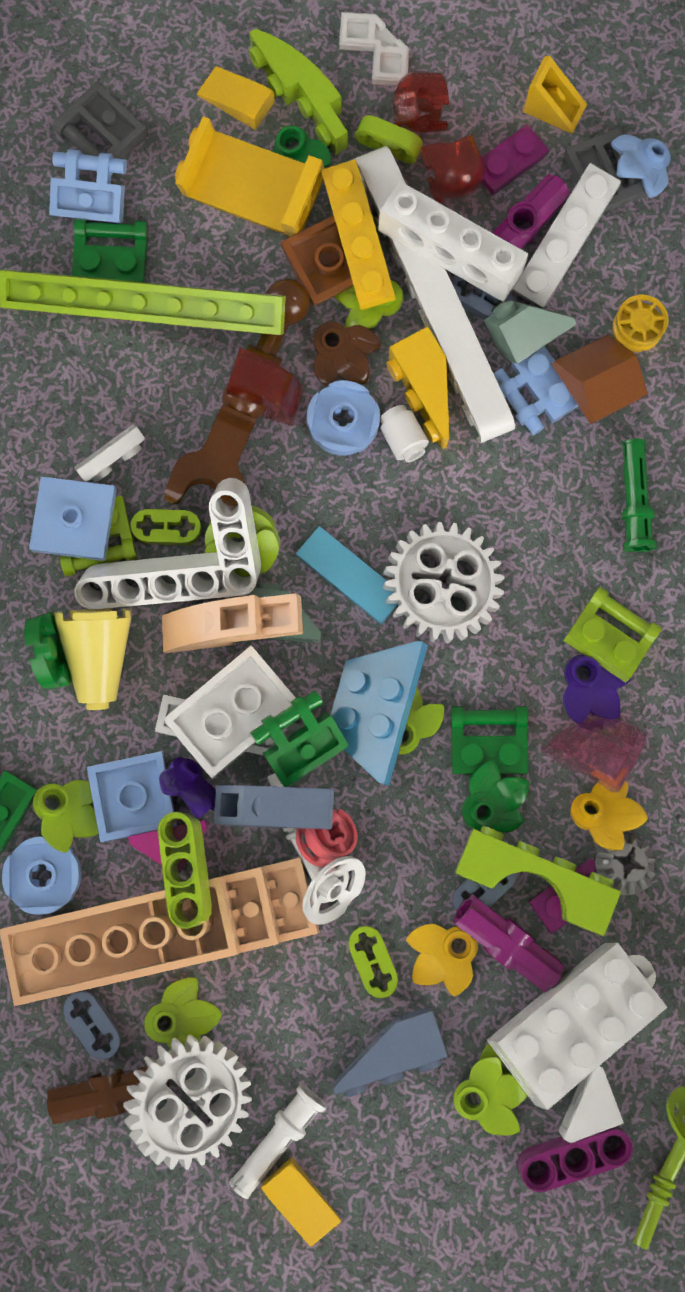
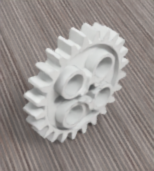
(439, 614)
(161, 1130)

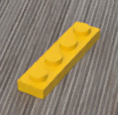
(358, 234)

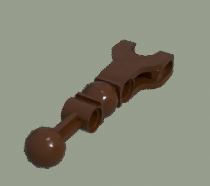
(236, 417)

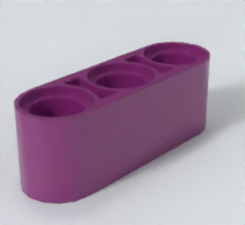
(560, 1173)

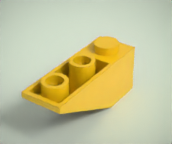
(423, 370)

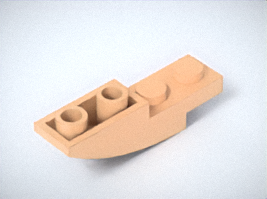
(231, 621)

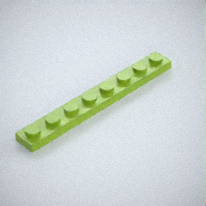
(143, 302)

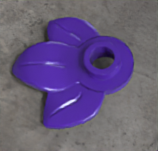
(592, 695)
(186, 780)

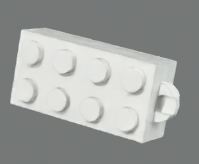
(578, 1023)

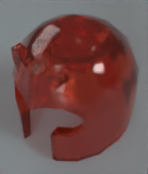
(418, 93)
(457, 168)

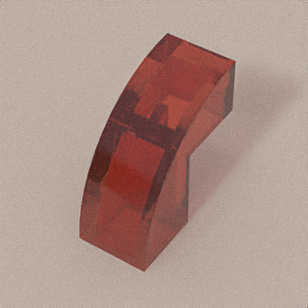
(266, 385)

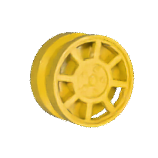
(640, 324)

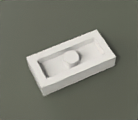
(123, 445)

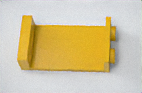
(249, 180)

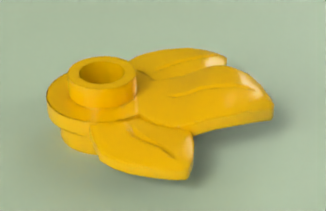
(613, 815)
(437, 959)

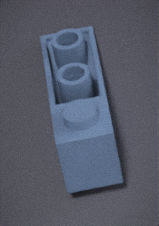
(273, 807)
(401, 1046)

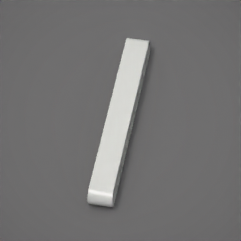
(441, 312)

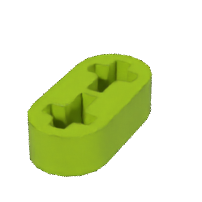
(379, 133)
(166, 518)
(364, 965)

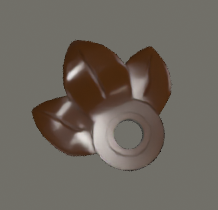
(347, 357)

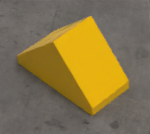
(554, 97)

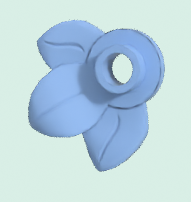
(643, 160)

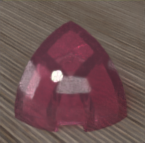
(599, 749)

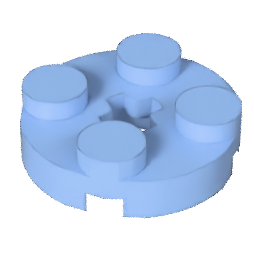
(330, 402)
(26, 891)

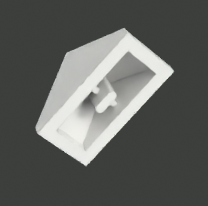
(591, 1108)

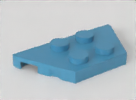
(376, 704)

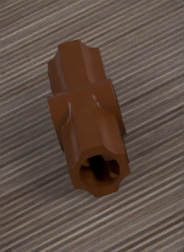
(92, 1097)

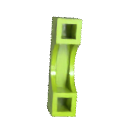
(583, 900)

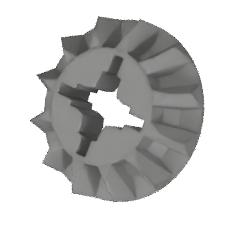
(634, 880)

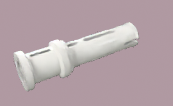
(288, 1126)

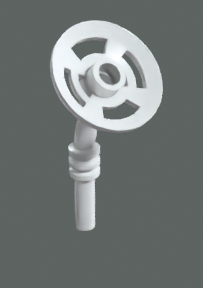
(325, 881)

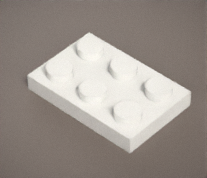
(225, 710)

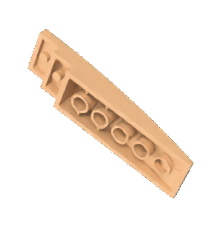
(139, 939)

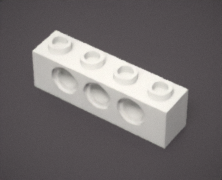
(451, 241)

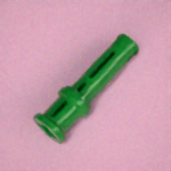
(637, 512)

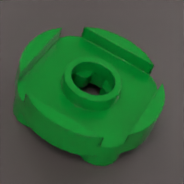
(50, 661)

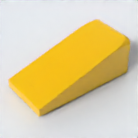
(237, 96)
(300, 1202)

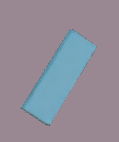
(347, 574)

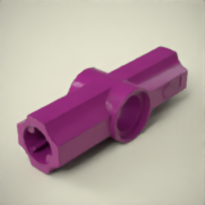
(536, 209)
(508, 943)

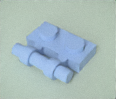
(87, 199)
(543, 384)

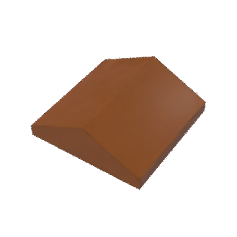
(319, 260)
(602, 377)

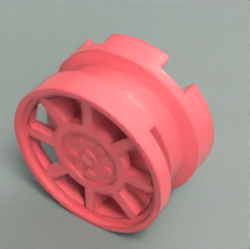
(329, 843)

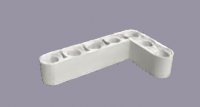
(184, 568)

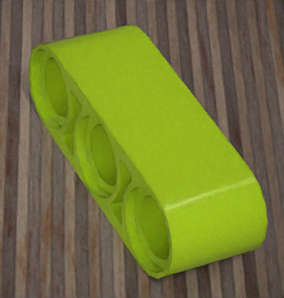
(176, 888)

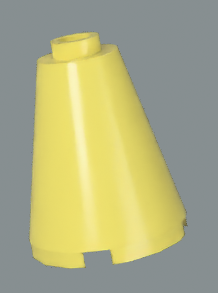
(94, 652)

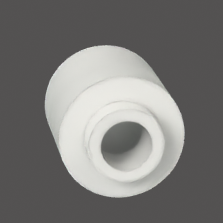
(403, 433)

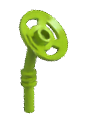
(667, 1174)

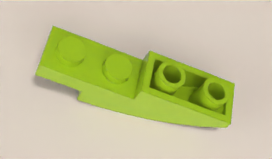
(300, 80)

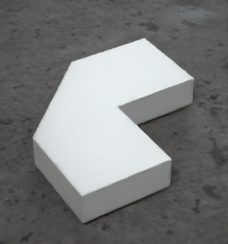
(370, 33)

